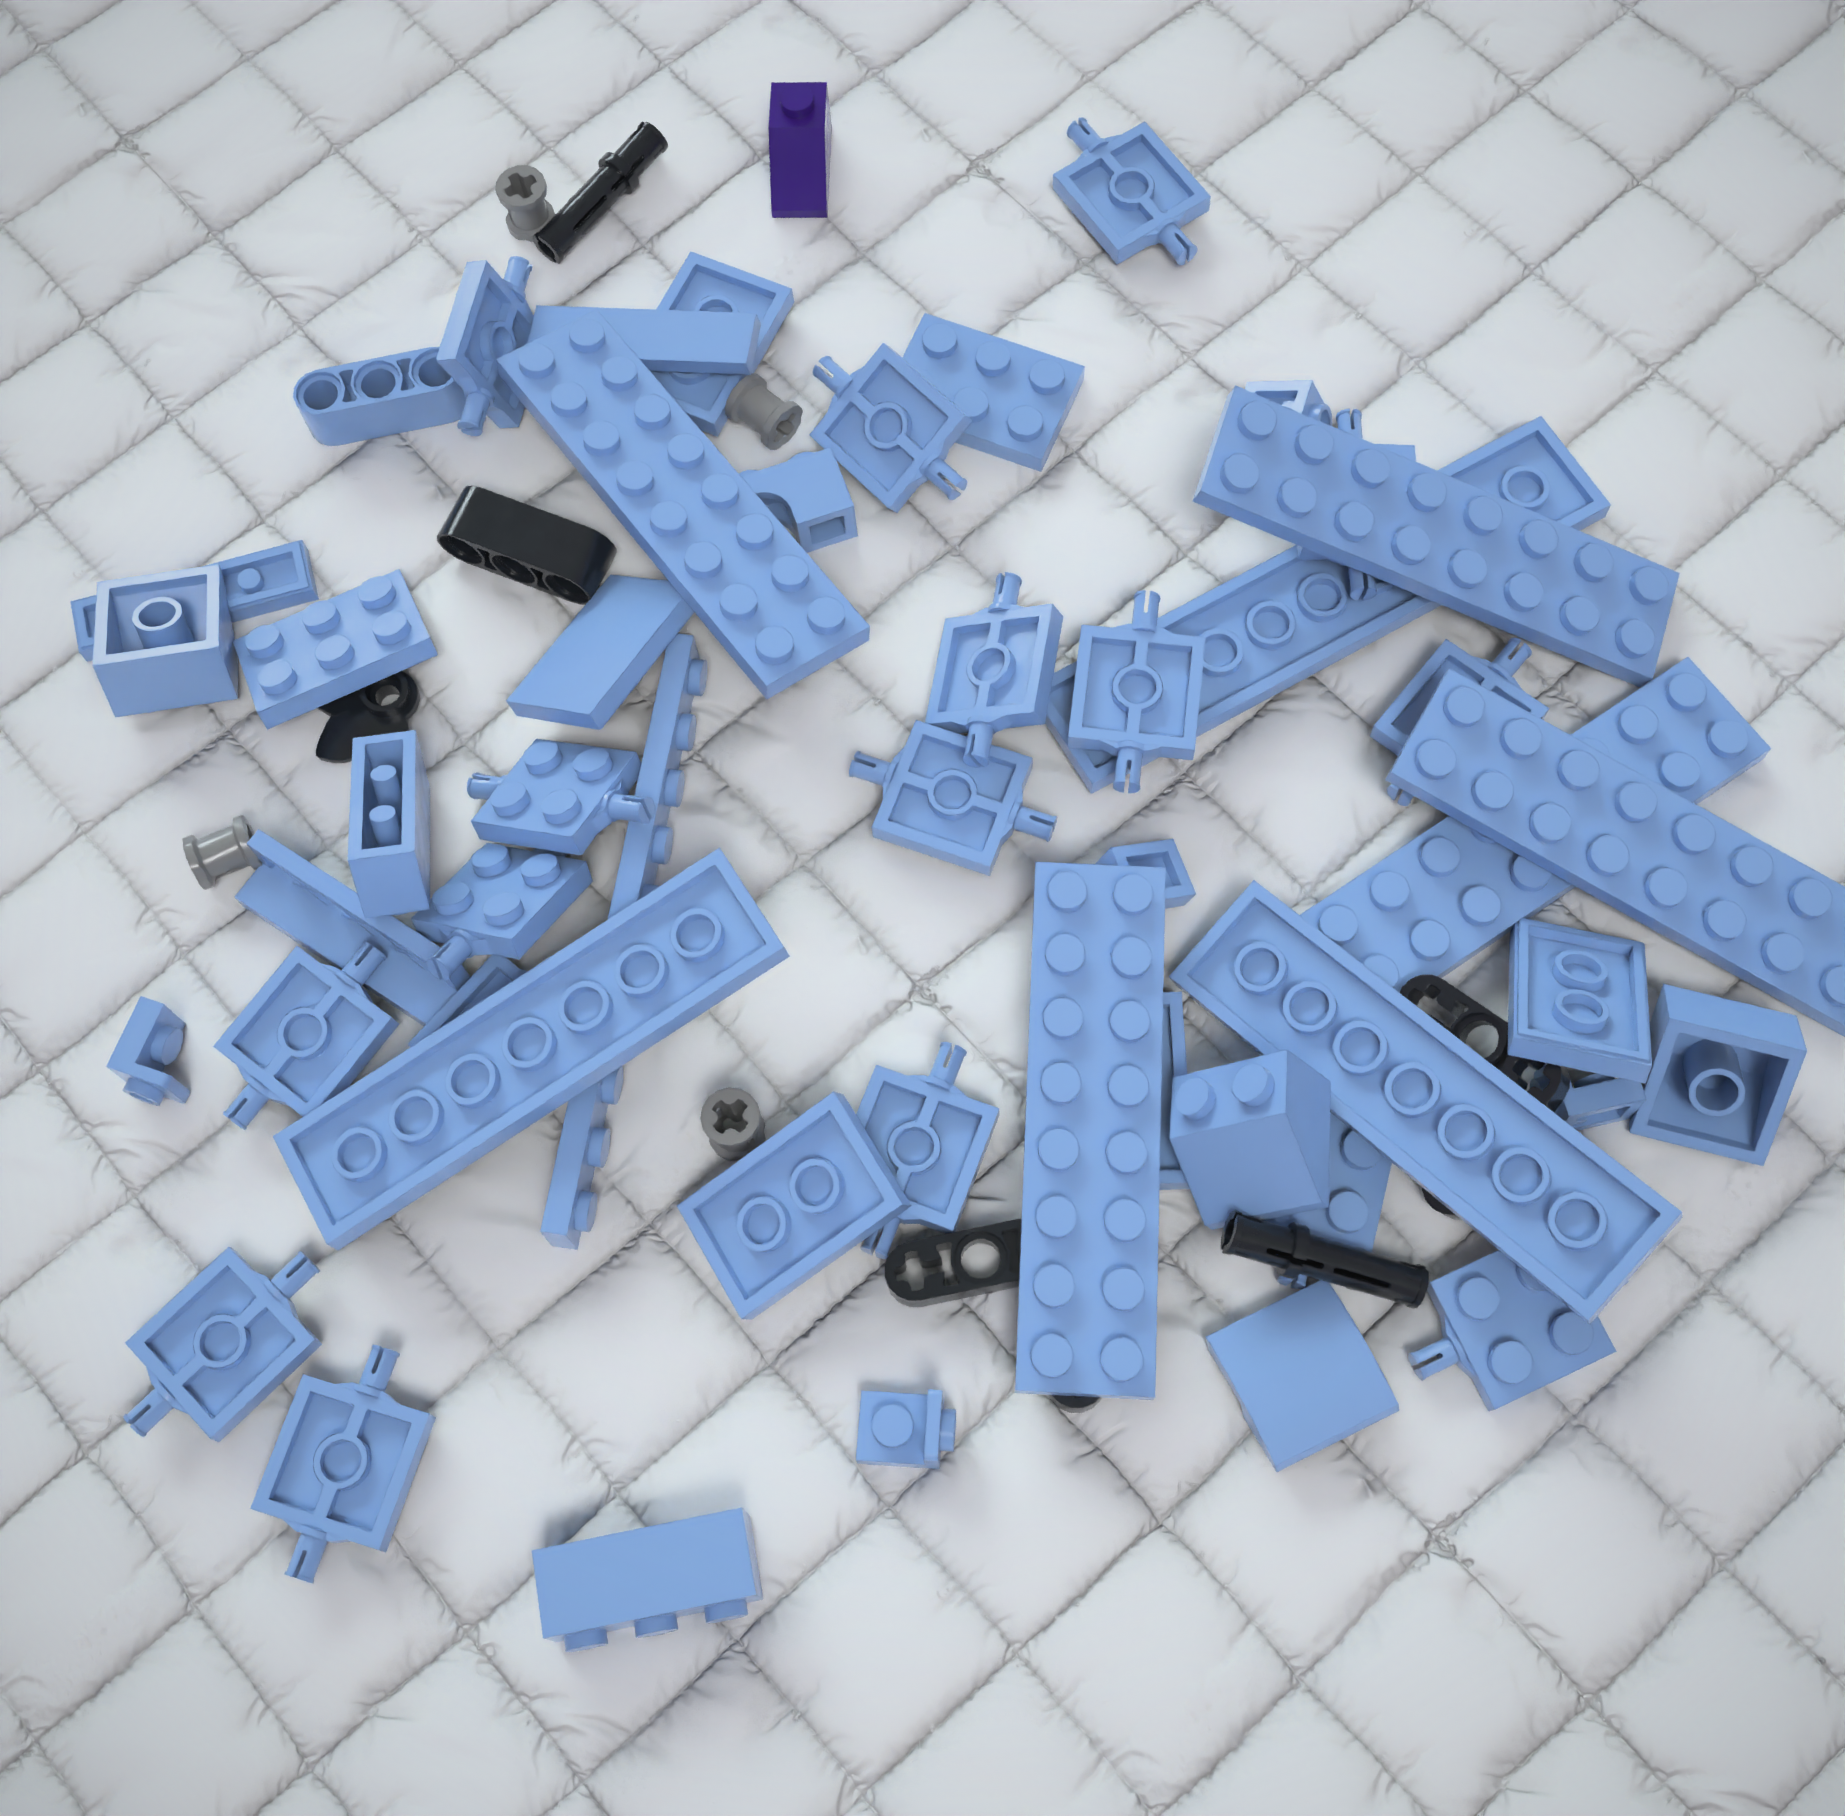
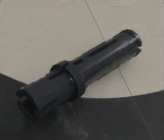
(616, 175)
(1299, 1252)

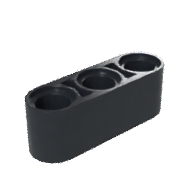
(527, 544)

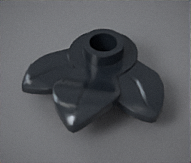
(362, 715)

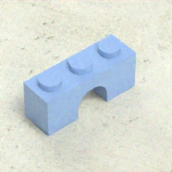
(807, 498)

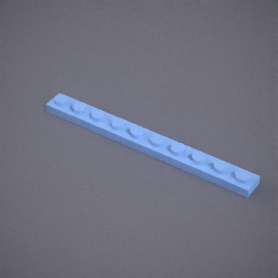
(672, 729)

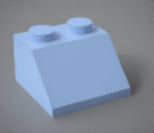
(165, 641)
(1718, 1074)
(1253, 1137)

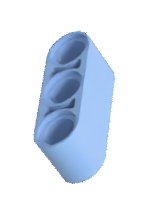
(378, 397)

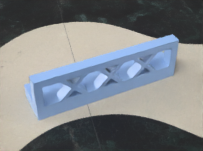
(331, 924)

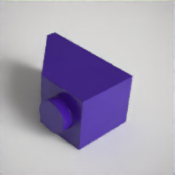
(799, 149)

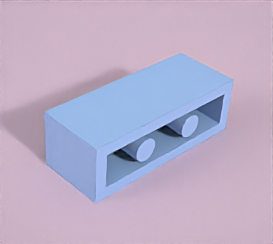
(389, 824)
(647, 1579)

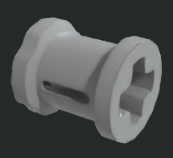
(523, 194)
(763, 411)
(220, 852)
(736, 1105)

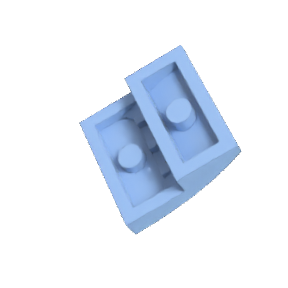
(1302, 1374)

